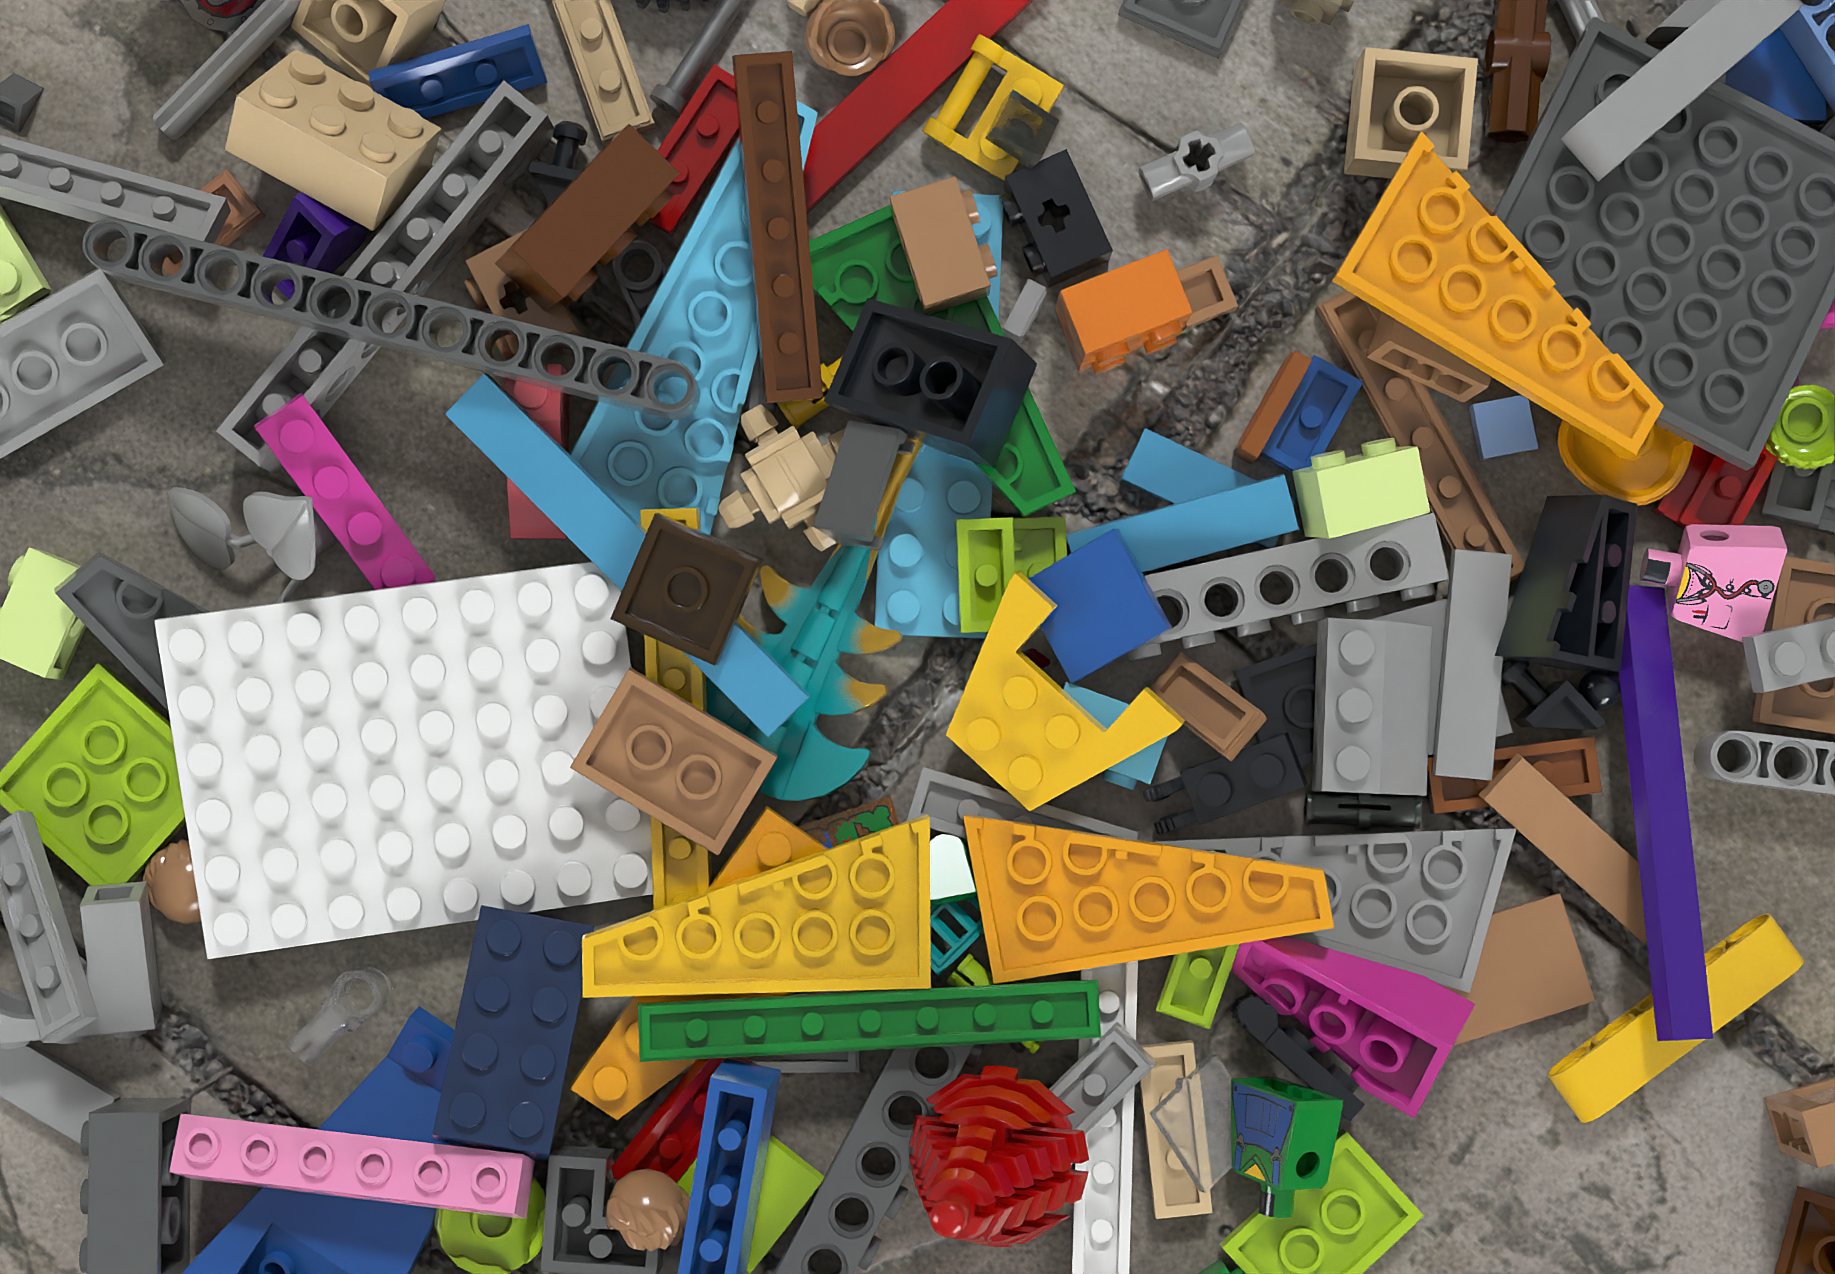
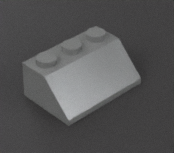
(1371, 707)

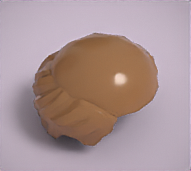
(849, 35)
(173, 883)
(648, 1210)

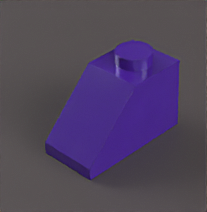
(313, 238)

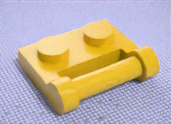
(1020, 76)

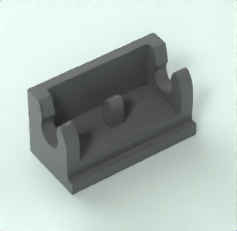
(859, 483)

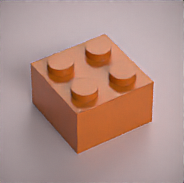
(1123, 312)

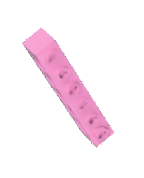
(353, 1166)

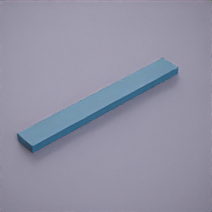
(609, 536)

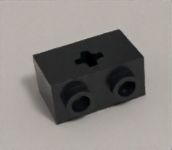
(1058, 188)

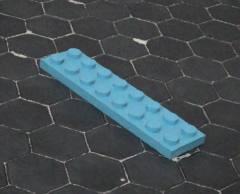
(919, 546)

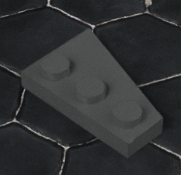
(121, 613)

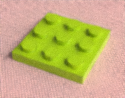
(99, 780)

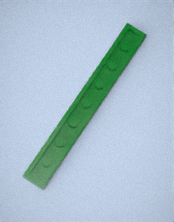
(868, 1020)

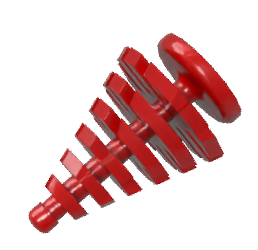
(996, 1158)

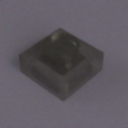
(1022, 129)

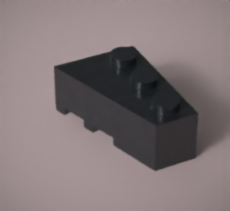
(1574, 586)

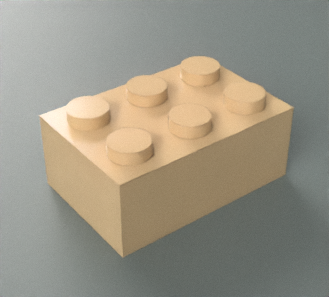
(332, 138)

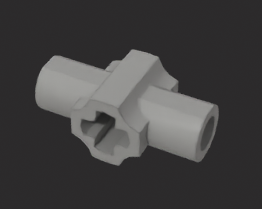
(1219, 149)

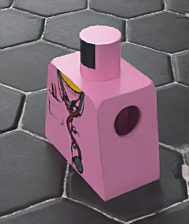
(1720, 576)

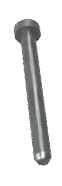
(672, 95)

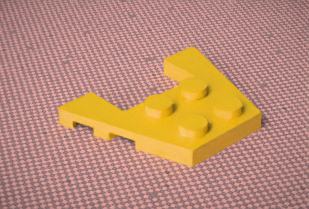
(1028, 726)

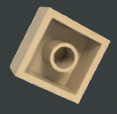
(1398, 98)

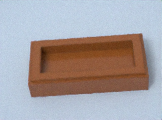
(1272, 406)

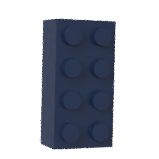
(512, 1034)

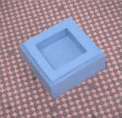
(1503, 427)

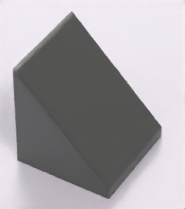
(17, 101)

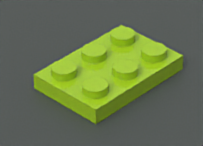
(1331, 1227)

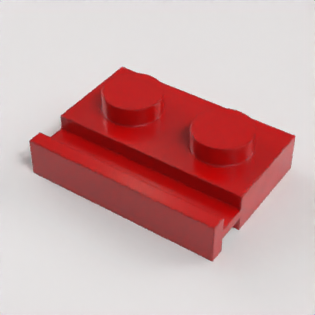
(1714, 490)

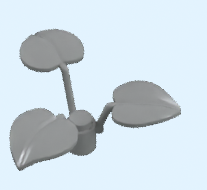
(279, 523)

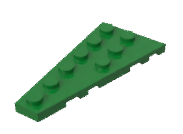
(869, 262)

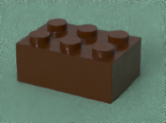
(590, 221)

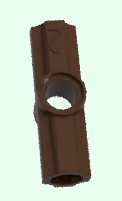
(1516, 64)

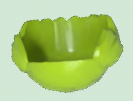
(1805, 428)

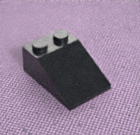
(932, 380)

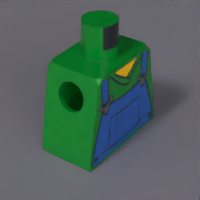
(1282, 1138)

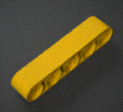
(1627, 1049)

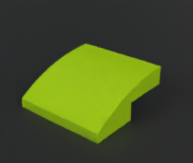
(991, 555)
(784, 1191)

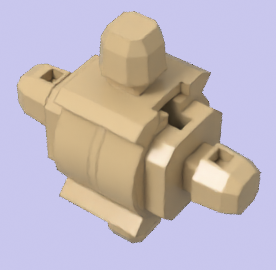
(784, 476)

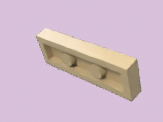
(1171, 1185)

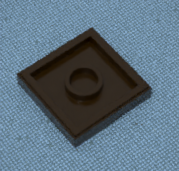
(686, 589)

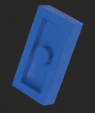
(1311, 415)

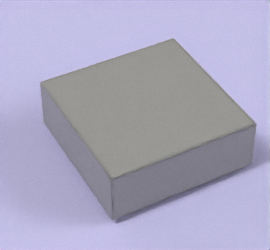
(1024, 311)

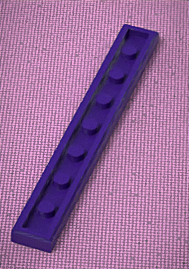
(1662, 821)

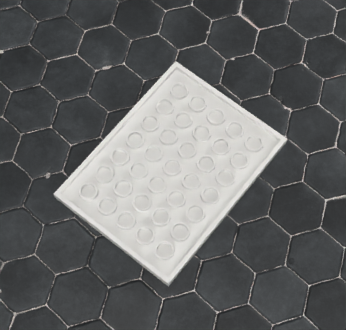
(399, 757)

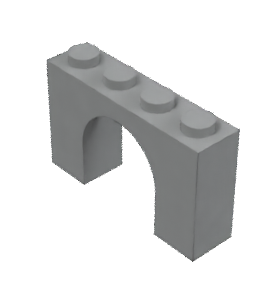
(118, 971)

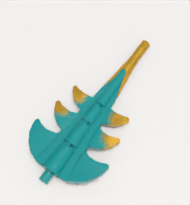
(817, 630)

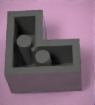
(575, 1218)

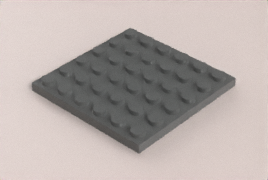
(1694, 252)

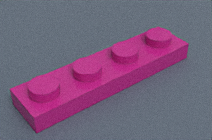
(342, 496)

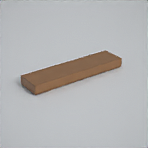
(1569, 840)

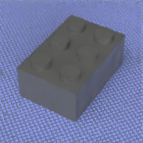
(130, 1197)

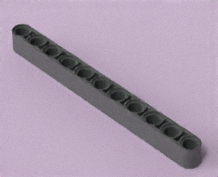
(370, 303)

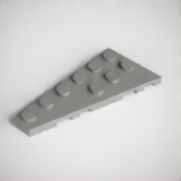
(1398, 895)

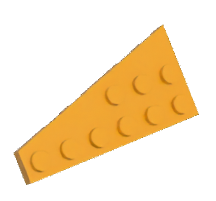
(1477, 292)
(1099, 900)

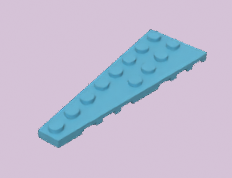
(708, 323)

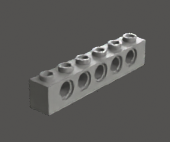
(1410, 542)

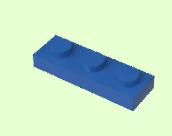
(462, 73)

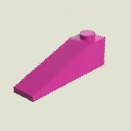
(1373, 1016)

